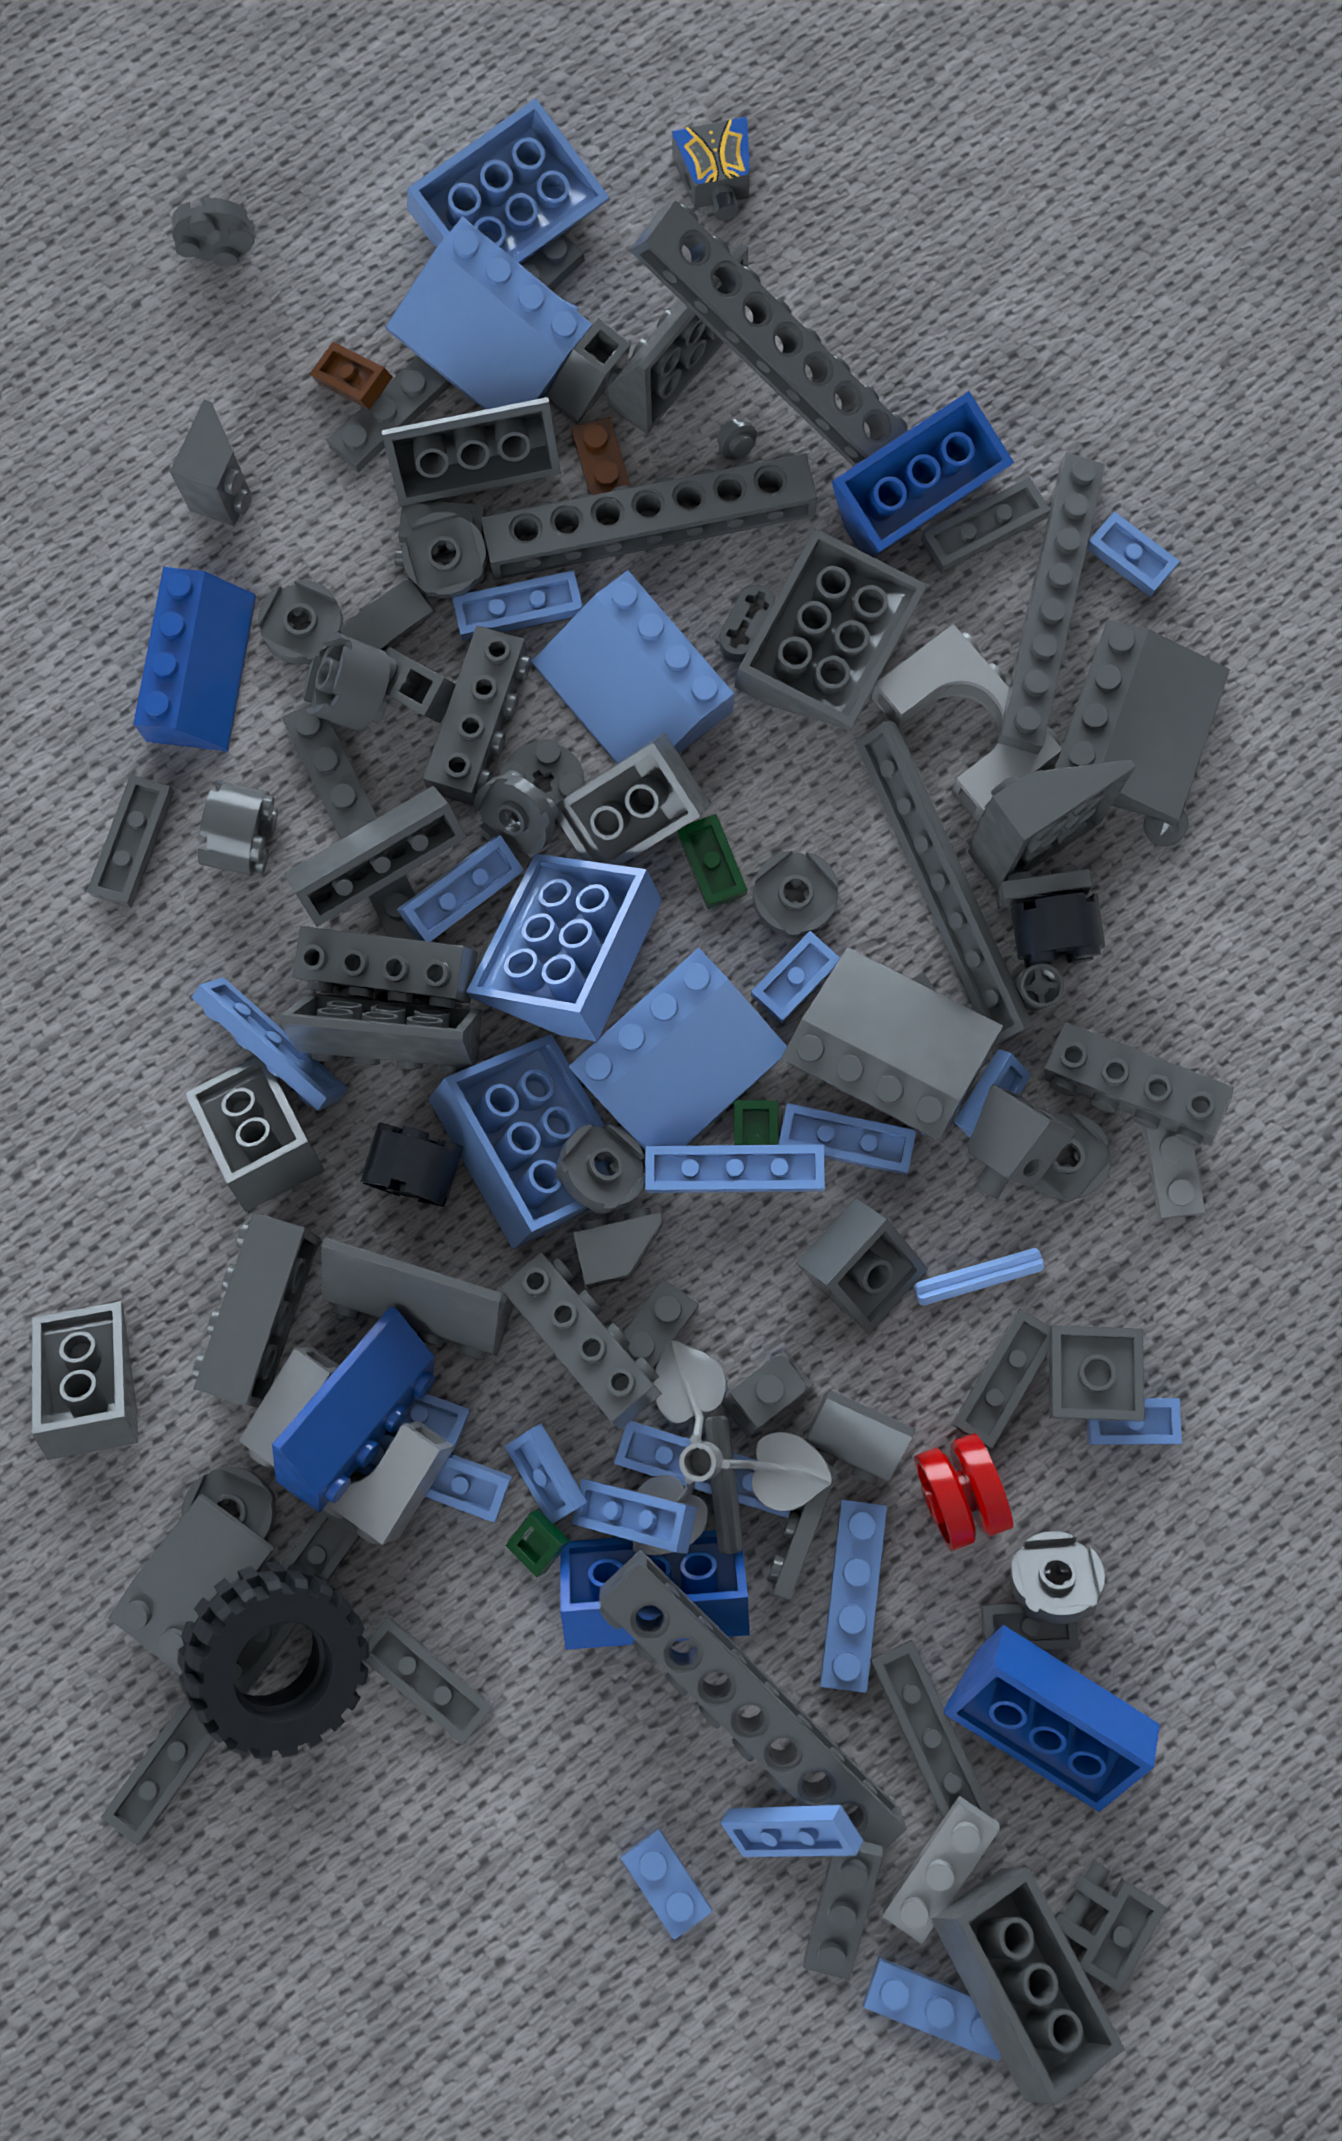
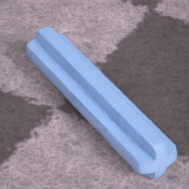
(979, 1276)

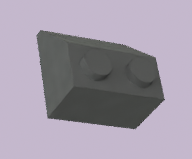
(209, 471)
(862, 1264)
(858, 1437)

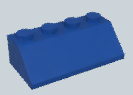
(919, 476)
(194, 660)
(353, 1412)
(707, 1577)
(1053, 1719)

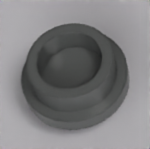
(736, 439)

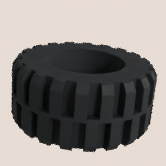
(306, 1705)

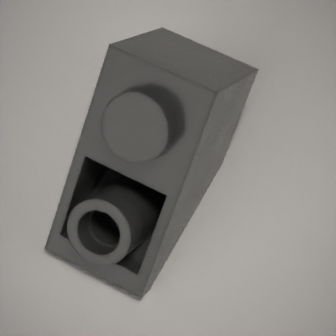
(588, 370)
(419, 687)
(615, 1250)

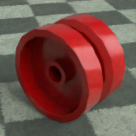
(963, 1491)

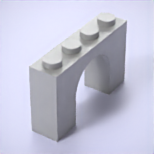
(955, 668)
(392, 1492)

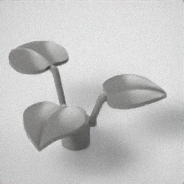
(786, 1465)

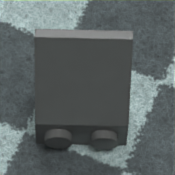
(632, 804)
(253, 1133)
(82, 1381)
(184, 1568)

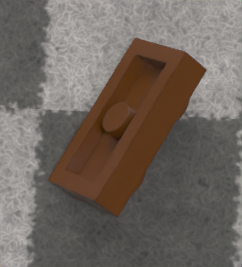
(351, 375)
(599, 456)

